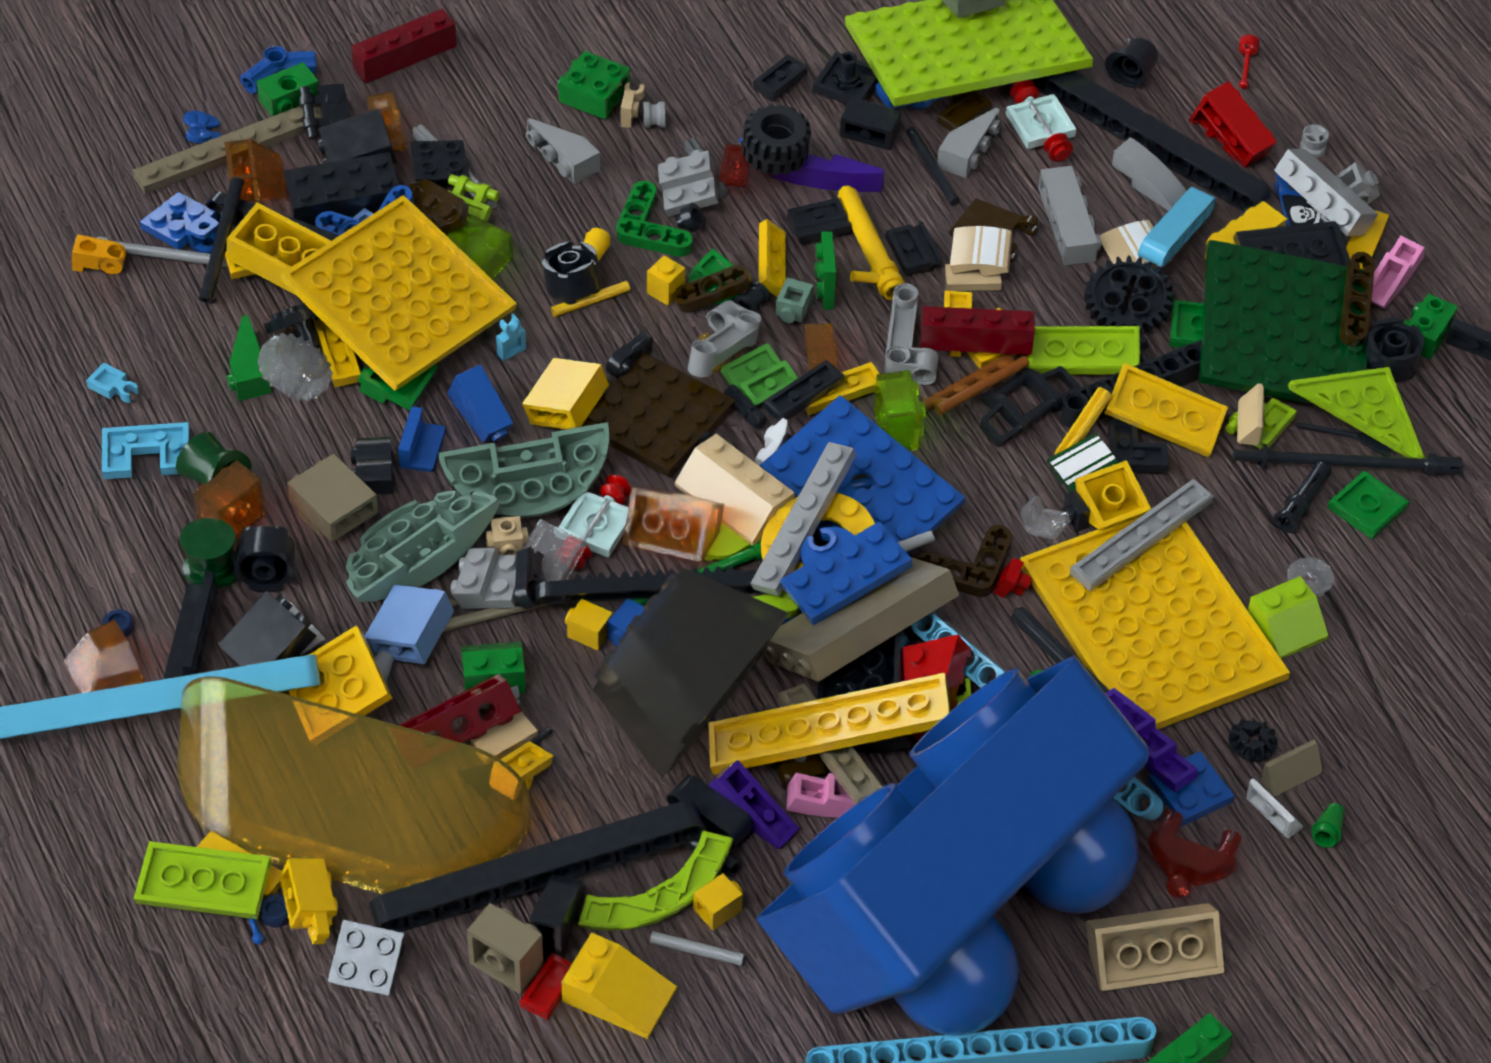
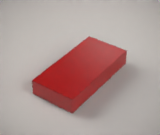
(546, 988)

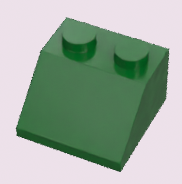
(488, 660)

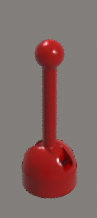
(1247, 51)

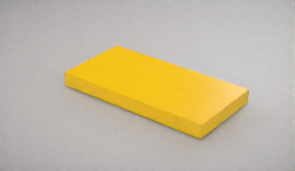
(1166, 410)

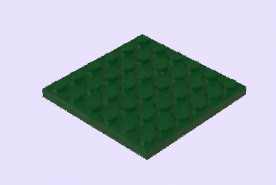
(1273, 320)

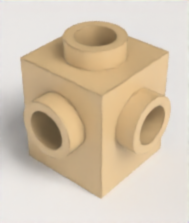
(507, 535)

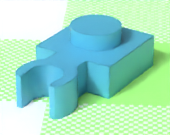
(512, 338)
(111, 381)

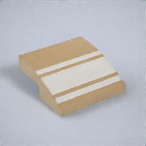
(1126, 241)
(981, 249)

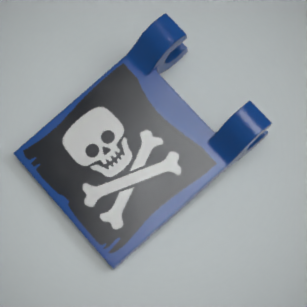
(1295, 206)

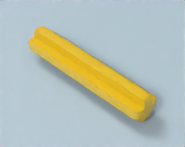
(1085, 419)

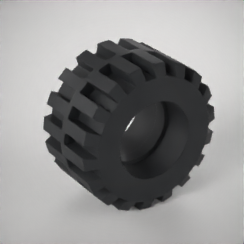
(776, 139)

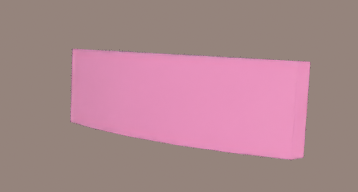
(1395, 271)
(817, 796)

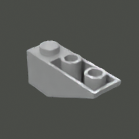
(964, 145)
(567, 151)

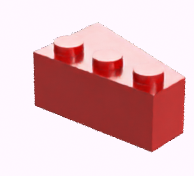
(1233, 124)
(937, 657)

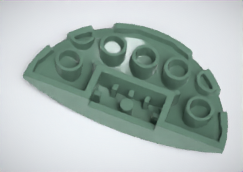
(531, 475)
(417, 543)

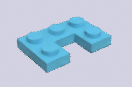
(123, 442)

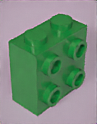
(593, 84)

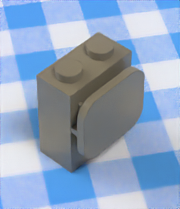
(332, 498)

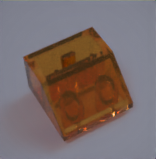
(257, 167)

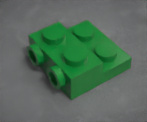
(406, 396)

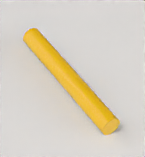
(603, 294)

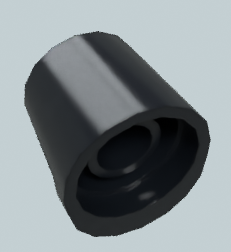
(1132, 63)

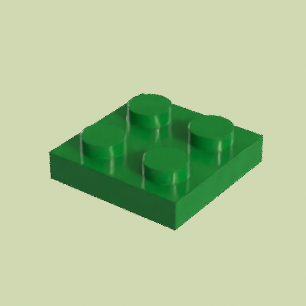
(825, 270)

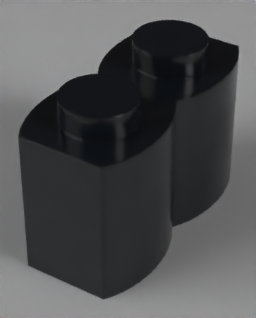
(374, 463)

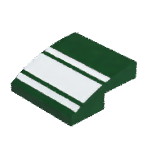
(1081, 459)

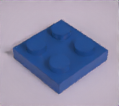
(1198, 797)

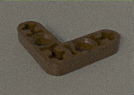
(977, 570)

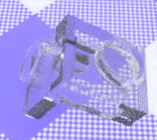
(1043, 521)

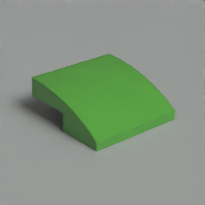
(759, 374)

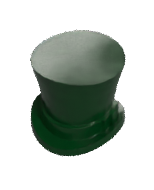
(205, 457)
(208, 548)

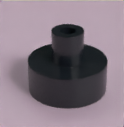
(691, 217)

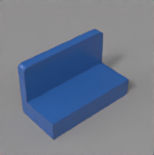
(420, 442)

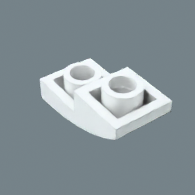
(774, 439)

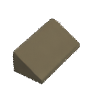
(1292, 768)

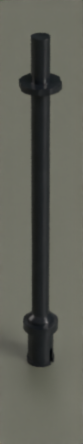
(1430, 464)

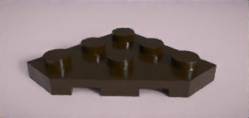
(439, 205)

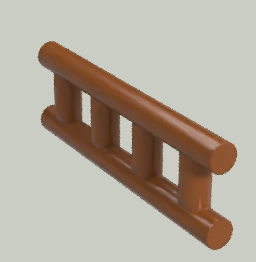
(975, 383)

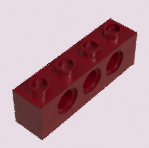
(467, 705)

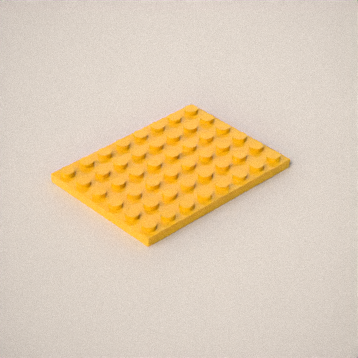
(1158, 627)

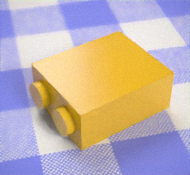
(565, 394)

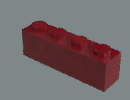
(404, 46)
(977, 330)

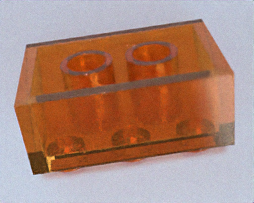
(672, 523)

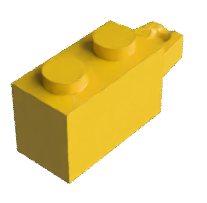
(309, 897)

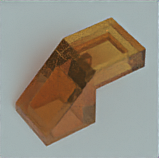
(390, 113)
(819, 344)

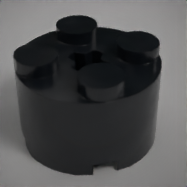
(571, 271)
(1394, 346)
(264, 558)

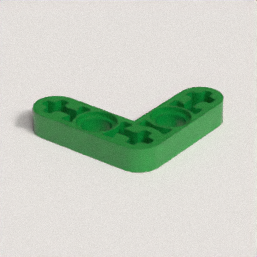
(639, 225)

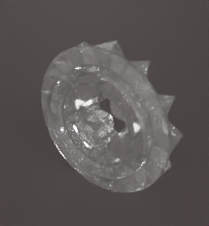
(1313, 568)

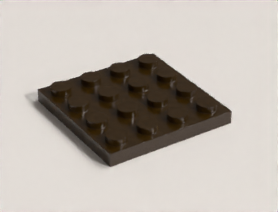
(659, 413)

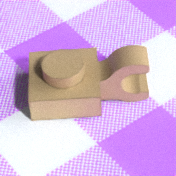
(629, 104)

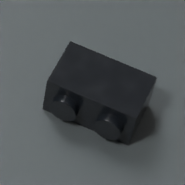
(870, 123)

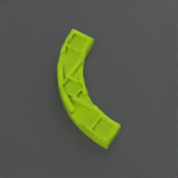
(664, 899)

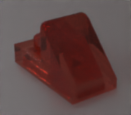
(734, 168)

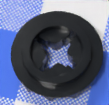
(1255, 750)

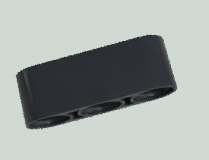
(715, 810)

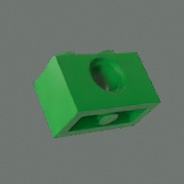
(281, 90)

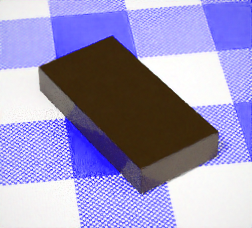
(964, 110)

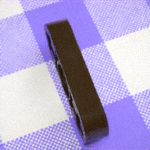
(727, 275)

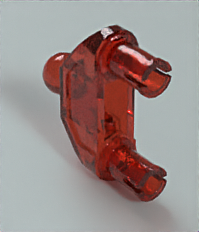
(1190, 862)

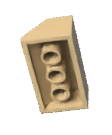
(729, 477)
(1155, 946)

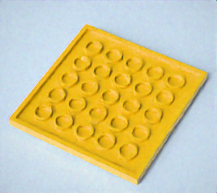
(398, 292)

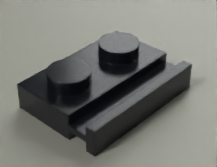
(819, 217)
(913, 248)

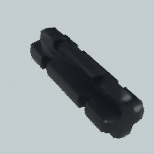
(745, 407)

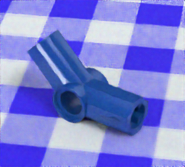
(274, 61)

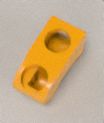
(97, 254)

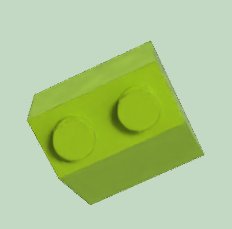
(1289, 617)

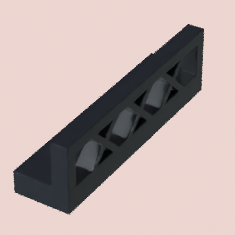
(192, 628)

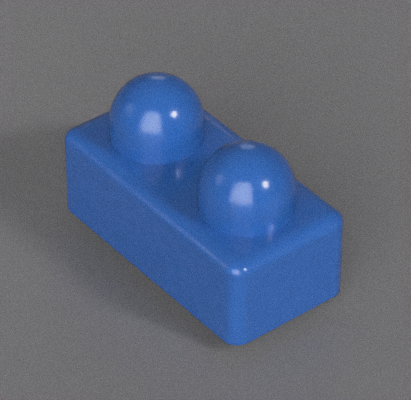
(910, 877)

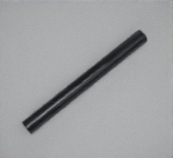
(932, 166)

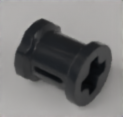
(753, 297)

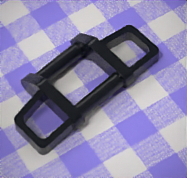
(998, 402)

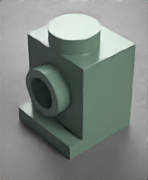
(791, 306)

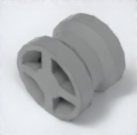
(654, 114)
(1314, 140)

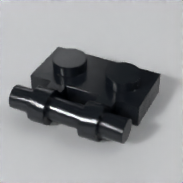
(332, 106)

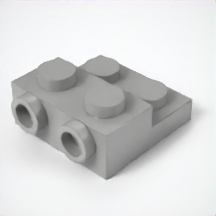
(688, 181)
(485, 580)

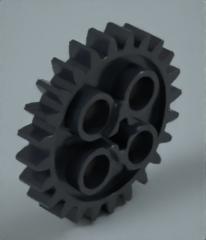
(1103, 289)

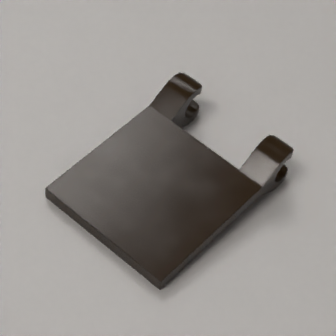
(986, 214)

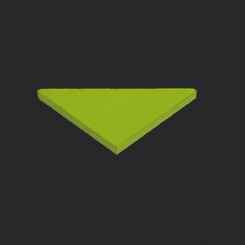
(1367, 402)

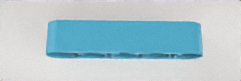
(1176, 227)

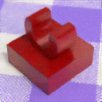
(1012, 579)

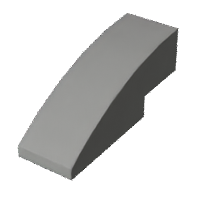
(1148, 173)

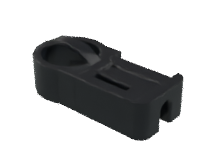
(623, 358)
(527, 575)

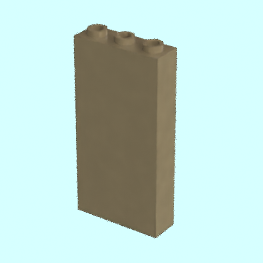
(863, 624)

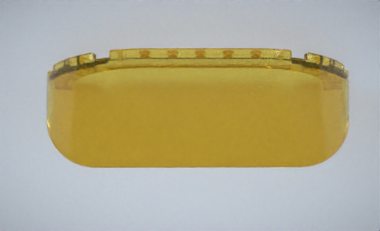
(342, 787)

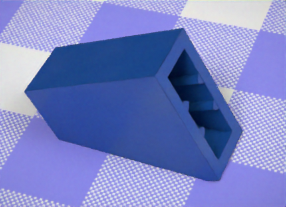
(480, 404)

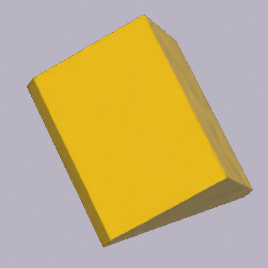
(1112, 495)

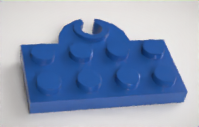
(843, 569)

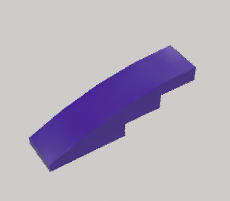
(836, 174)
(1163, 755)

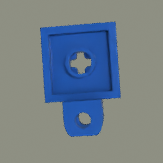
(195, 228)

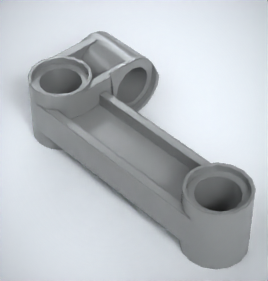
(734, 330)
(899, 349)

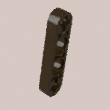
(1356, 298)

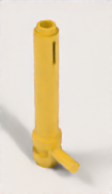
(883, 269)

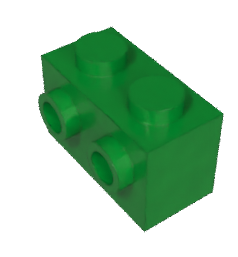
(1434, 320)

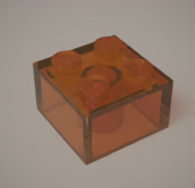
(232, 497)

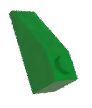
(245, 376)

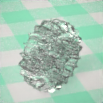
(294, 367)

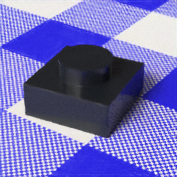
(1077, 510)

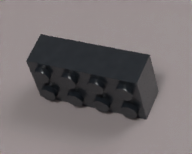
(339, 187)

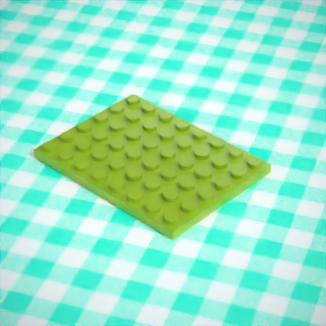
(931, 53)

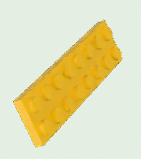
(829, 723)

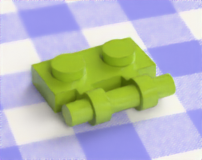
(483, 193)
(1275, 420)

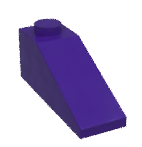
(744, 791)

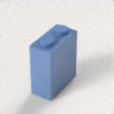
(409, 623)

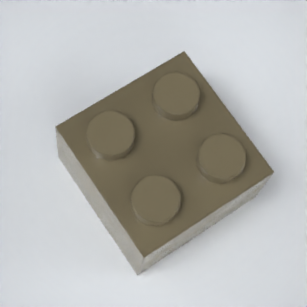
(505, 948)

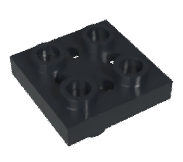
(846, 74)
(298, 317)

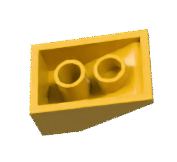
(616, 986)

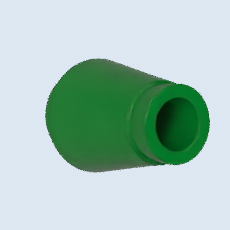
(1328, 827)

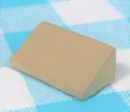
(1250, 416)

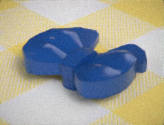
(198, 122)

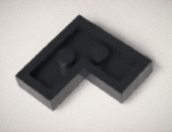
(1140, 456)

